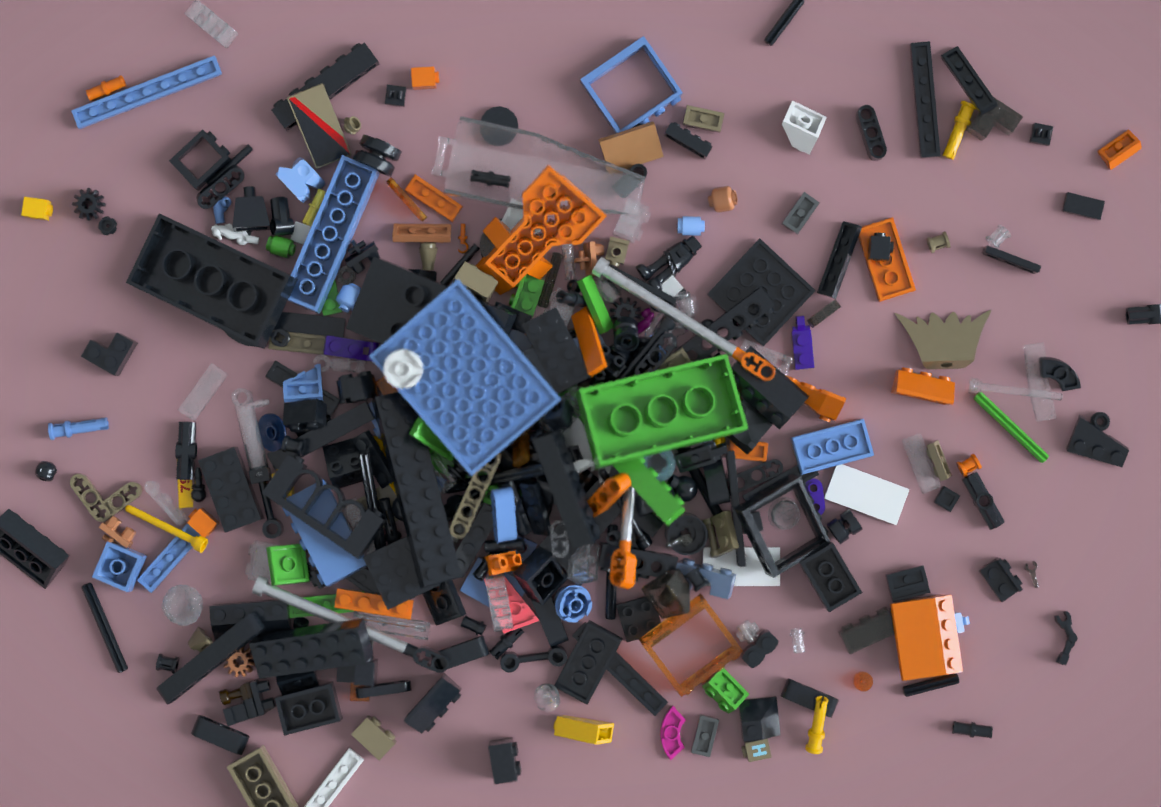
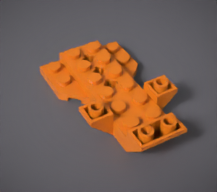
(522, 251)

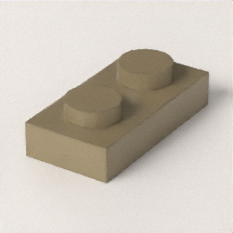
(703, 118)
(940, 464)

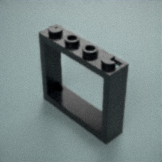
(813, 516)

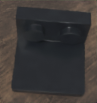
(343, 463)

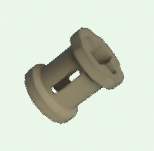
(938, 242)

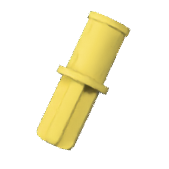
(314, 207)

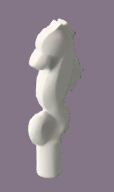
(227, 231)

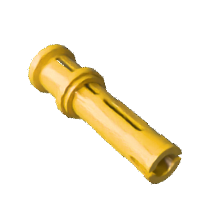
(962, 120)
(817, 733)

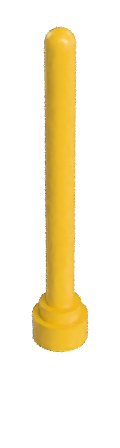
(198, 543)

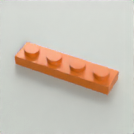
(371, 603)

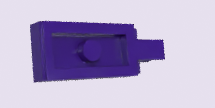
(802, 345)

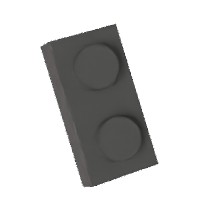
(800, 213)
(705, 735)

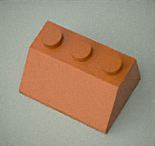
(923, 386)

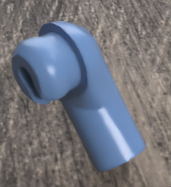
(219, 209)

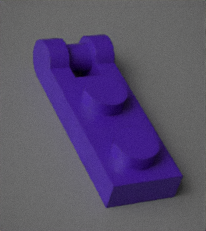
(348, 348)

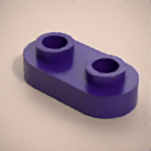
(818, 495)

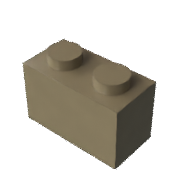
(374, 737)

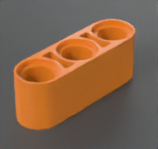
(609, 493)

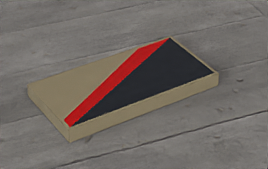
(319, 125)

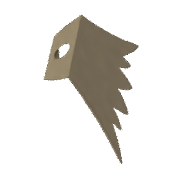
(947, 343)

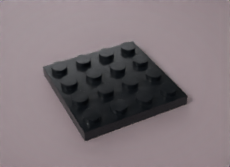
(762, 268)

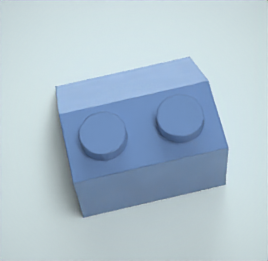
(119, 566)

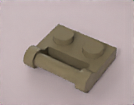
(725, 533)

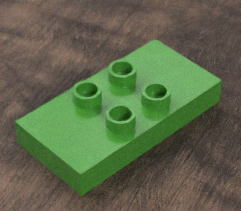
(661, 411)

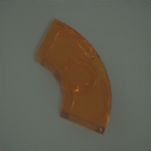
(406, 199)

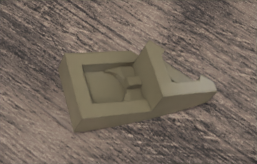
(199, 640)

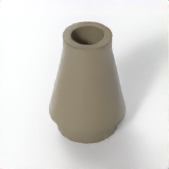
(428, 254)

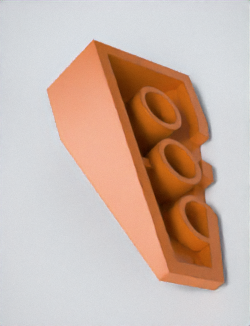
(821, 401)

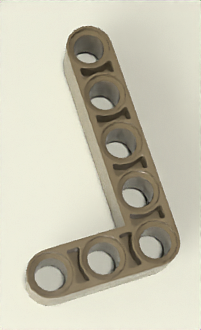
(473, 503)

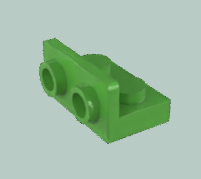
(527, 295)
(725, 691)

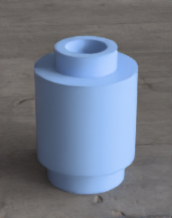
(690, 225)

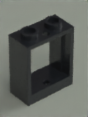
(189, 176)

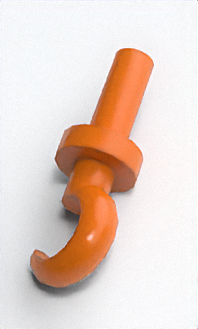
(462, 238)

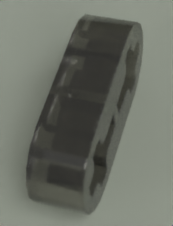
(823, 313)

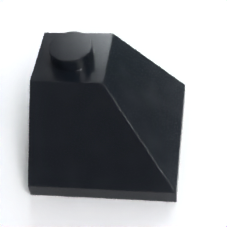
(759, 718)

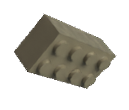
(260, 780)

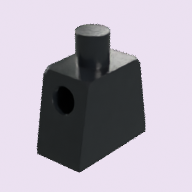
(250, 212)

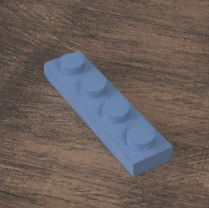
(166, 561)

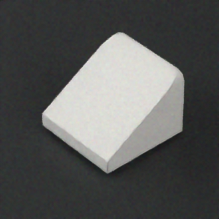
(300, 232)

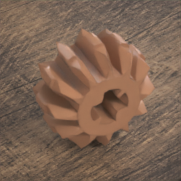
(242, 667)

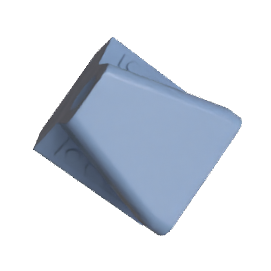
(300, 179)

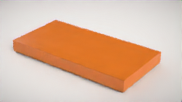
(892, 276)

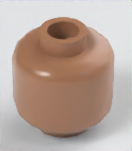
(723, 199)

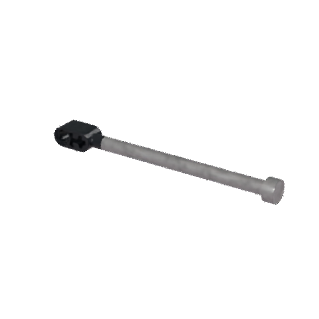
(263, 587)

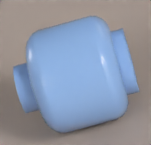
(347, 297)

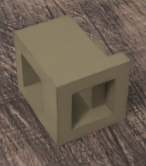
(616, 243)

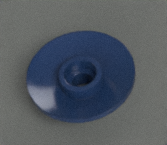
(272, 431)

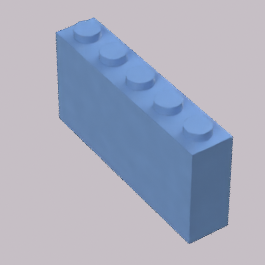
(329, 558)

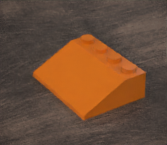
(926, 637)

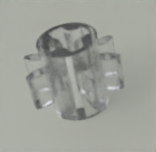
(747, 631)

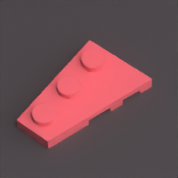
(521, 612)

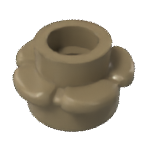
(352, 125)

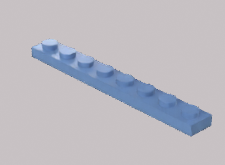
(146, 92)

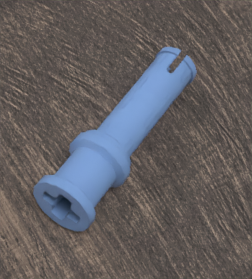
(68, 429)

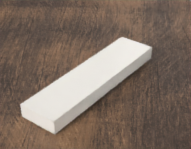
(336, 780)

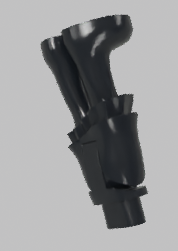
(676, 258)

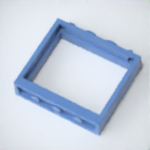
(619, 58)

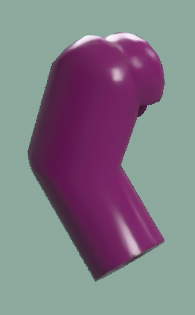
(645, 323)

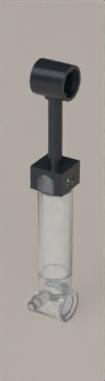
(255, 452)

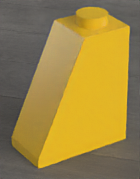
(583, 729)

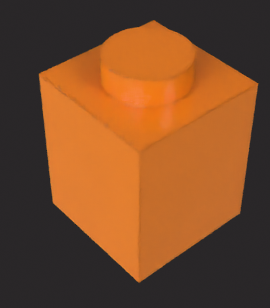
(424, 78)
(202, 522)

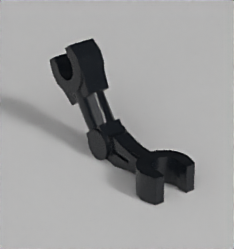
(1063, 657)

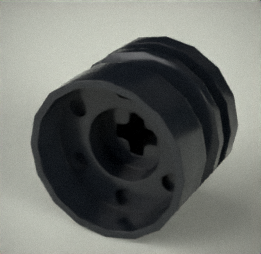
(697, 532)

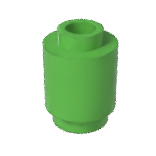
(280, 246)

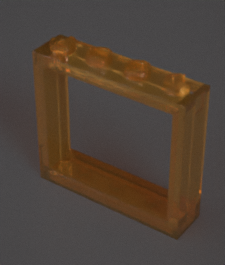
(670, 625)

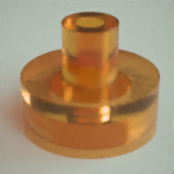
(859, 678)

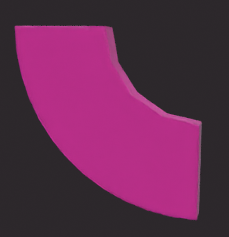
(670, 732)

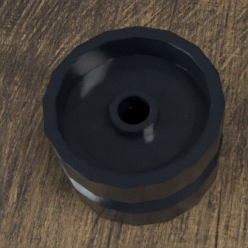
(377, 155)

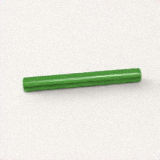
(1011, 427)

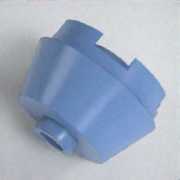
(572, 603)

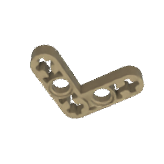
(106, 504)

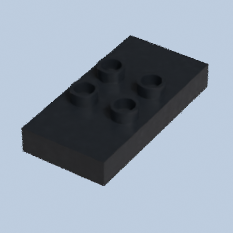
(211, 281)
(396, 295)

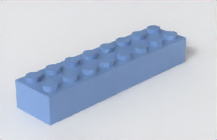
(332, 232)

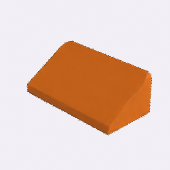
(1120, 149)

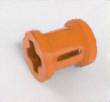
(968, 465)

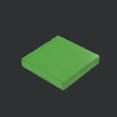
(287, 564)

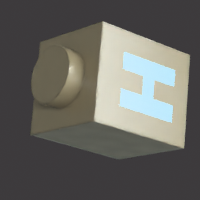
(756, 750)

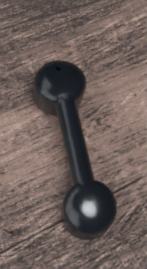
(510, 660)

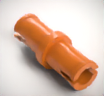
(106, 88)

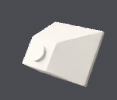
(803, 126)

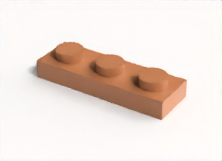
(422, 233)

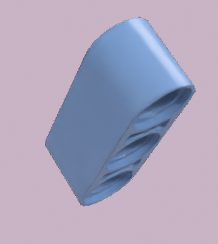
(503, 514)

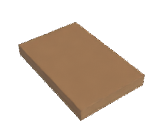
(632, 146)

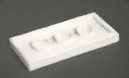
(866, 493)
(751, 574)

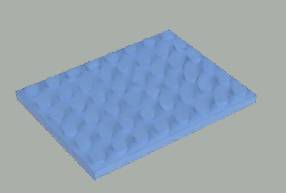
(474, 379)

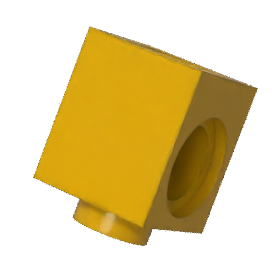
(37, 208)

